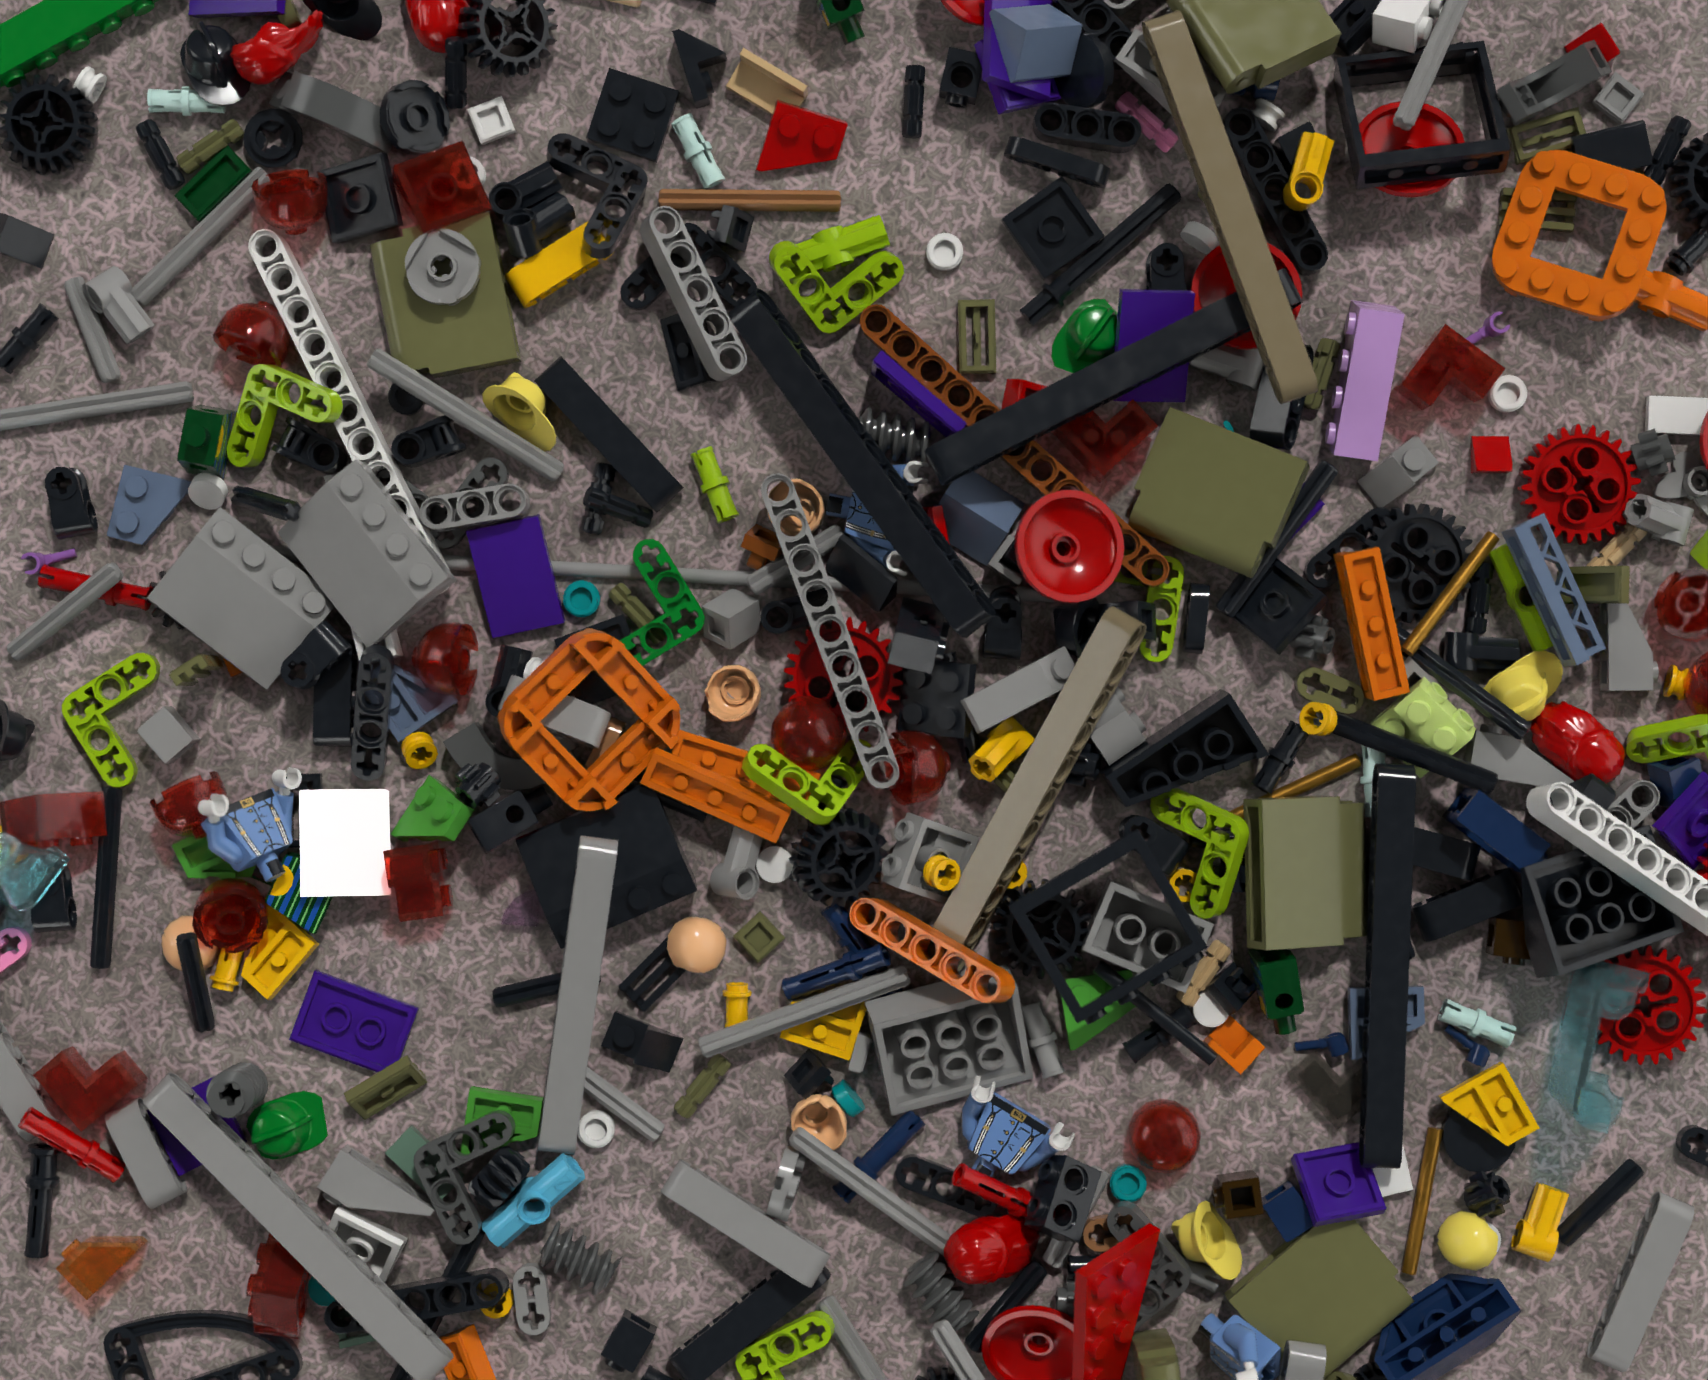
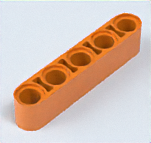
(947, 954)

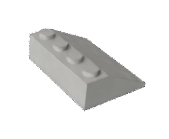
(366, 553)
(241, 598)
(940, 1039)

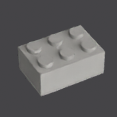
(1139, 932)

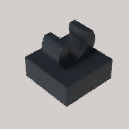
(732, 228)
(1231, 988)
(808, 1074)

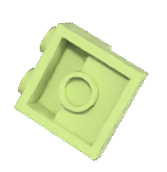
(1428, 719)

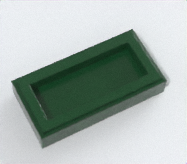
(213, 183)

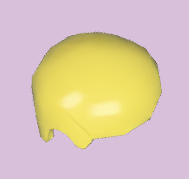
(1467, 1241)

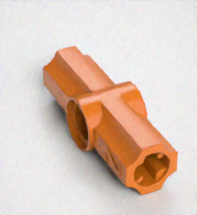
(1669, 298)

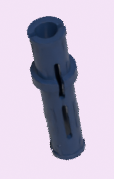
(835, 916)
(850, 966)
(883, 1150)

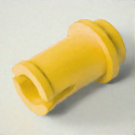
(226, 971)
(736, 1002)

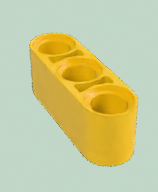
(552, 267)

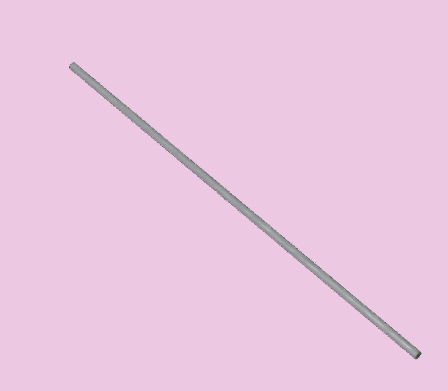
(694, 575)

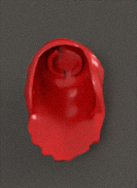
(436, 21)
(275, 49)
(1577, 742)
(990, 1248)

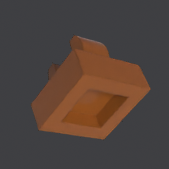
(763, 546)

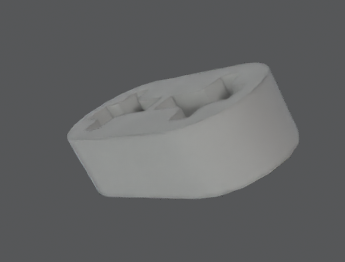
(540, 1297)

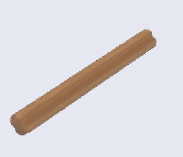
(751, 200)

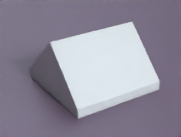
(370, 1241)

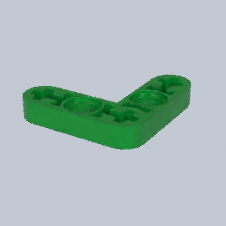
(670, 606)

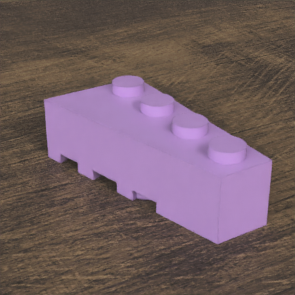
(1364, 380)

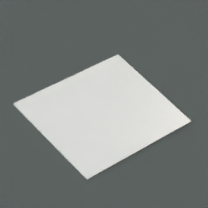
(343, 842)

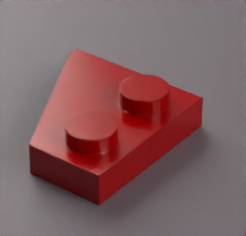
(800, 138)

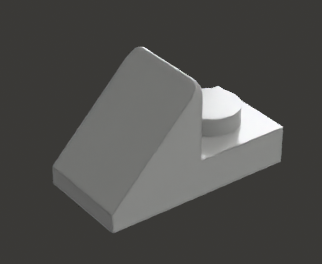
(1398, 472)

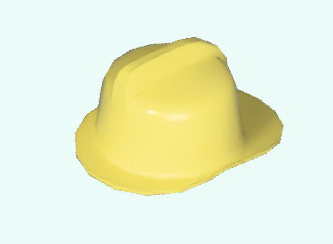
(522, 410)
(1527, 683)
(1209, 1240)

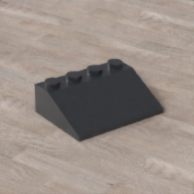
(648, 862)
(1586, 913)

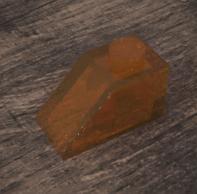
(97, 1260)

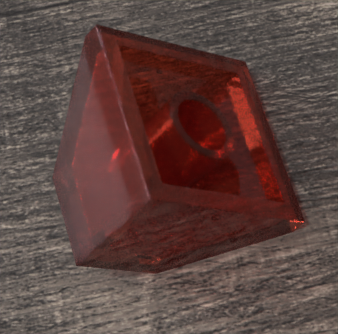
(440, 188)

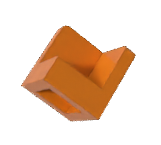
(1234, 1044)

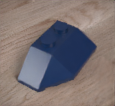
(1445, 1327)

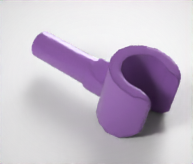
(1487, 330)
(48, 559)

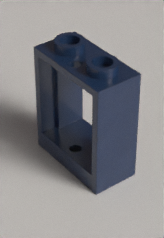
(1496, 830)

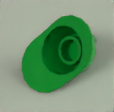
(1085, 336)
(288, 1125)

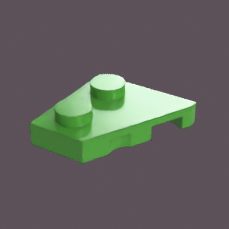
(523, 1108)

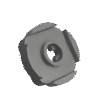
(437, 246)
(786, 1184)

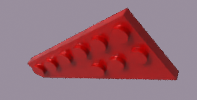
(1108, 1305)

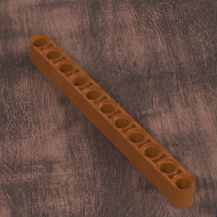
(979, 404)

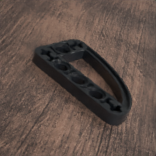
(193, 1319)

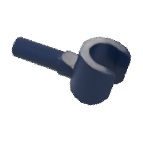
(1334, 1042)
(1477, 1054)

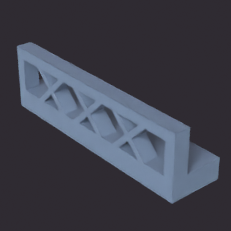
(1547, 593)

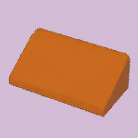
(469, 1356)

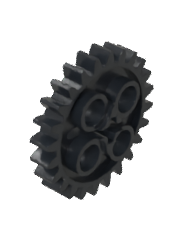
(1434, 536)

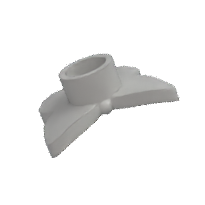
(1686, 480)

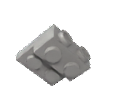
(915, 844)

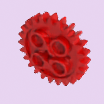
(1606, 465)
(811, 665)
(1649, 1037)

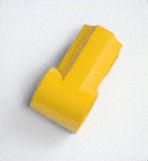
(1309, 169)
(1003, 746)
(1538, 1230)

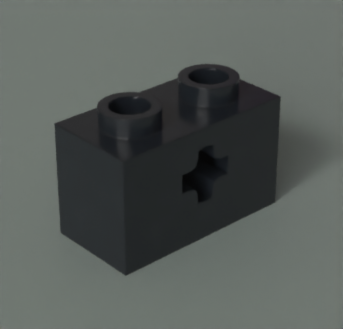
(919, 636)

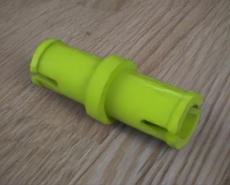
(714, 484)

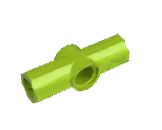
(842, 244)
(1512, 583)

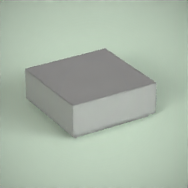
(1617, 98)
(860, 1052)

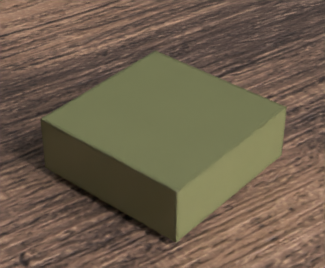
(759, 936)

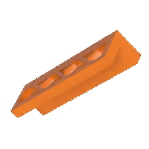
(1371, 623)
(725, 761)
(716, 795)

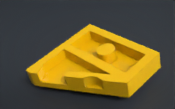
(277, 955)
(830, 1033)
(1493, 1104)

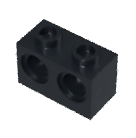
(1069, 1200)

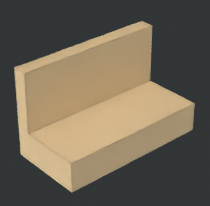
(764, 83)

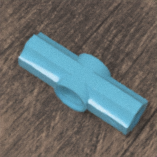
(547, 1187)

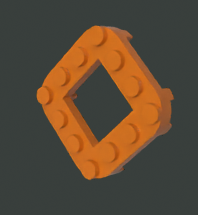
(1594, 182)
(626, 757)

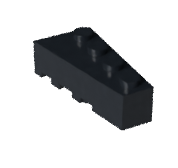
(1185, 751)

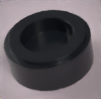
(403, 401)

